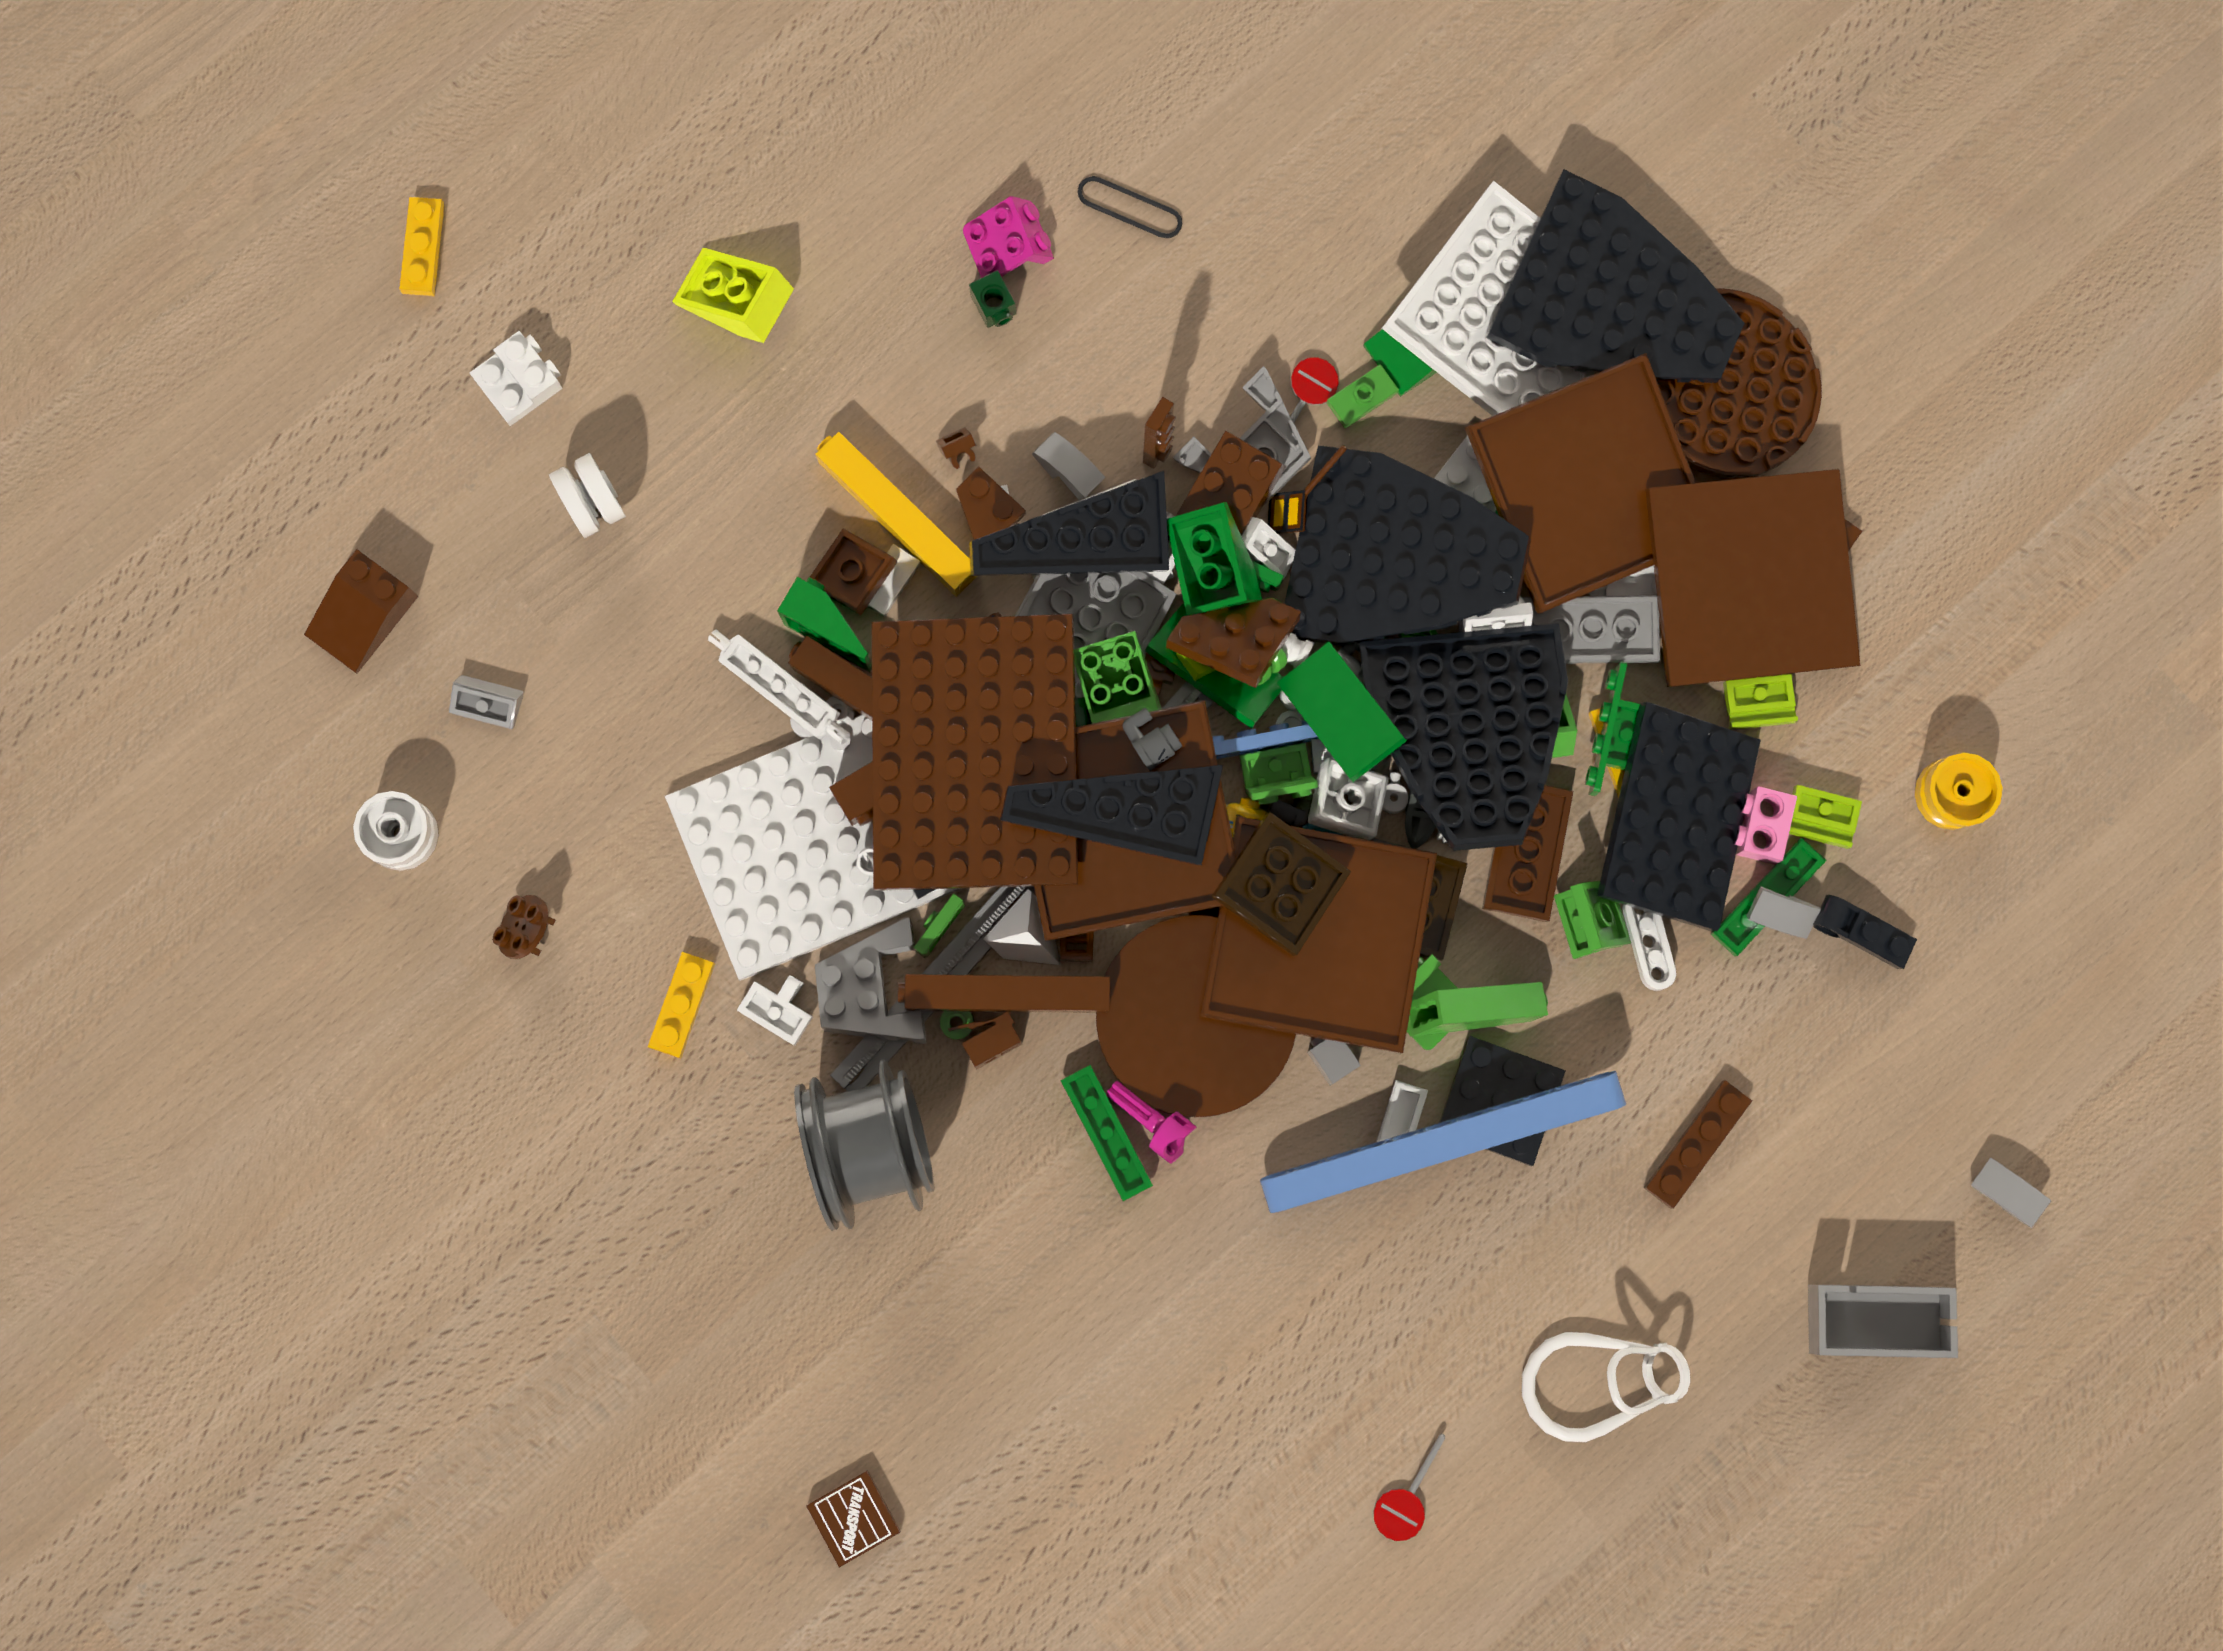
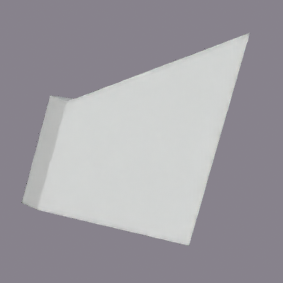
(1021, 934)

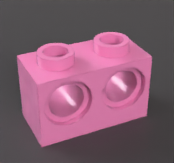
(1773, 828)

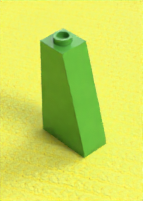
(1476, 1008)

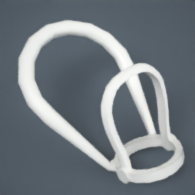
(1628, 1413)

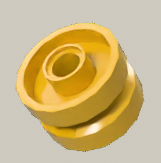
(1978, 787)

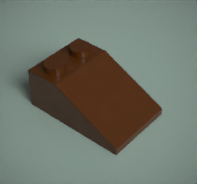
(359, 611)

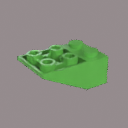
(1115, 678)

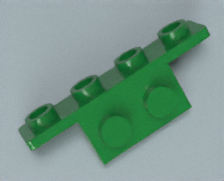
(1617, 731)

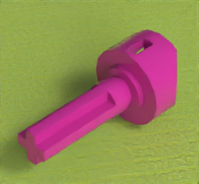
(1168, 1132)

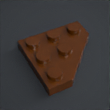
(1236, 638)

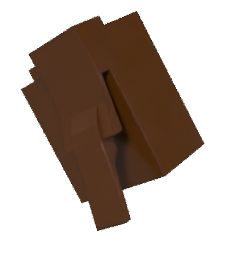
(991, 1042)

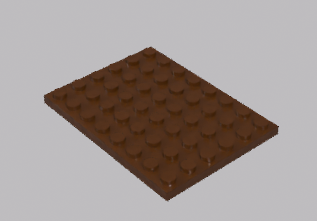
(954, 725)

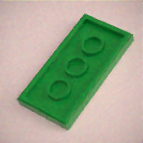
(1231, 694)
(1341, 712)

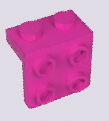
(1007, 237)

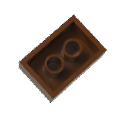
(1237, 476)

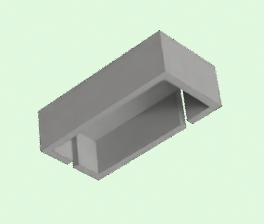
(1882, 1321)

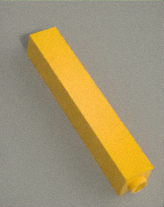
(895, 512)

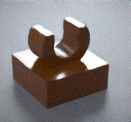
(957, 443)

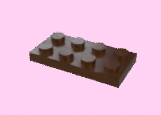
(1526, 875)

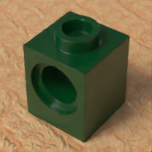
(989, 287)

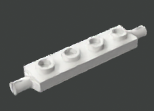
(779, 686)

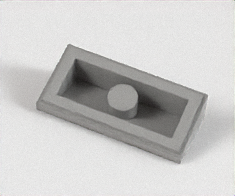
(485, 701)

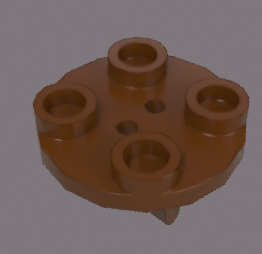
(522, 927)

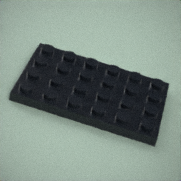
(1678, 817)

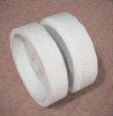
(585, 496)
(376, 827)

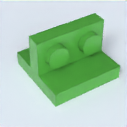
(1590, 920)

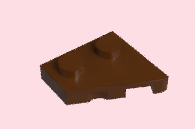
(987, 505)

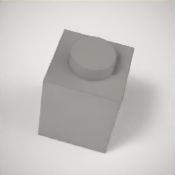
(1332, 1059)

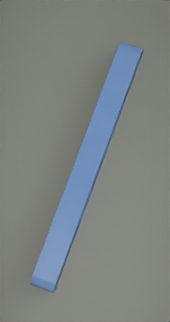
(1443, 1141)

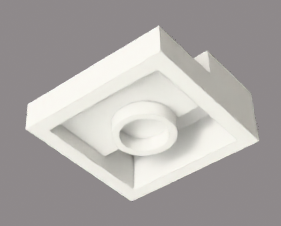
(517, 377)

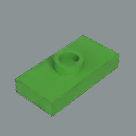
(1362, 396)
(938, 924)

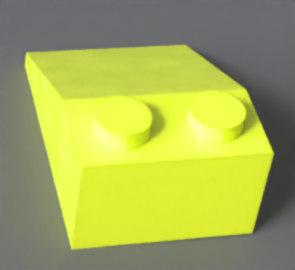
(734, 293)

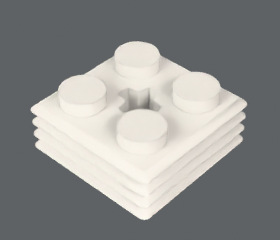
(1335, 814)

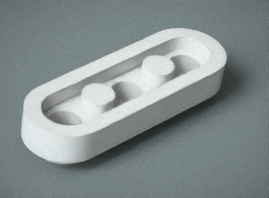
(1647, 958)

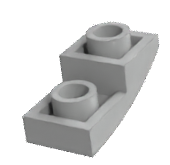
(1068, 463)
(1783, 913)
(2011, 1192)

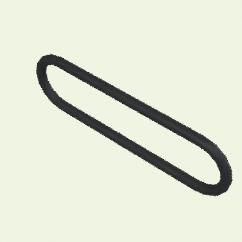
(1135, 195)

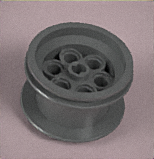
(863, 1145)

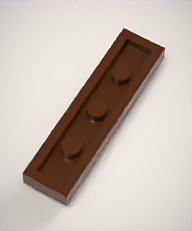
(1159, 433)
(1698, 1144)

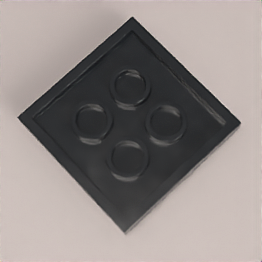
(1494, 1076)

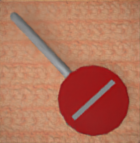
(1313, 383)
(1399, 1511)

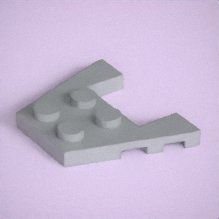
(1271, 433)
(854, 989)

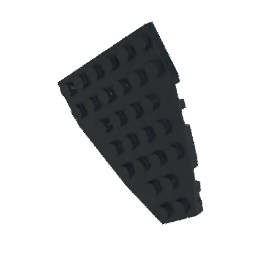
(1611, 288)
(1397, 553)
(1475, 723)

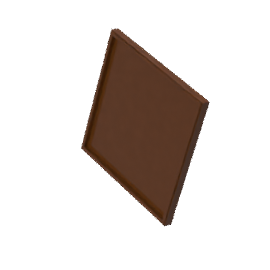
(1577, 476)
(1752, 577)
(1129, 885)
(1356, 966)

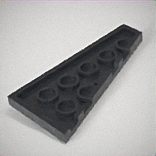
(1096, 535)
(1141, 812)

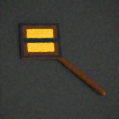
(1288, 509)

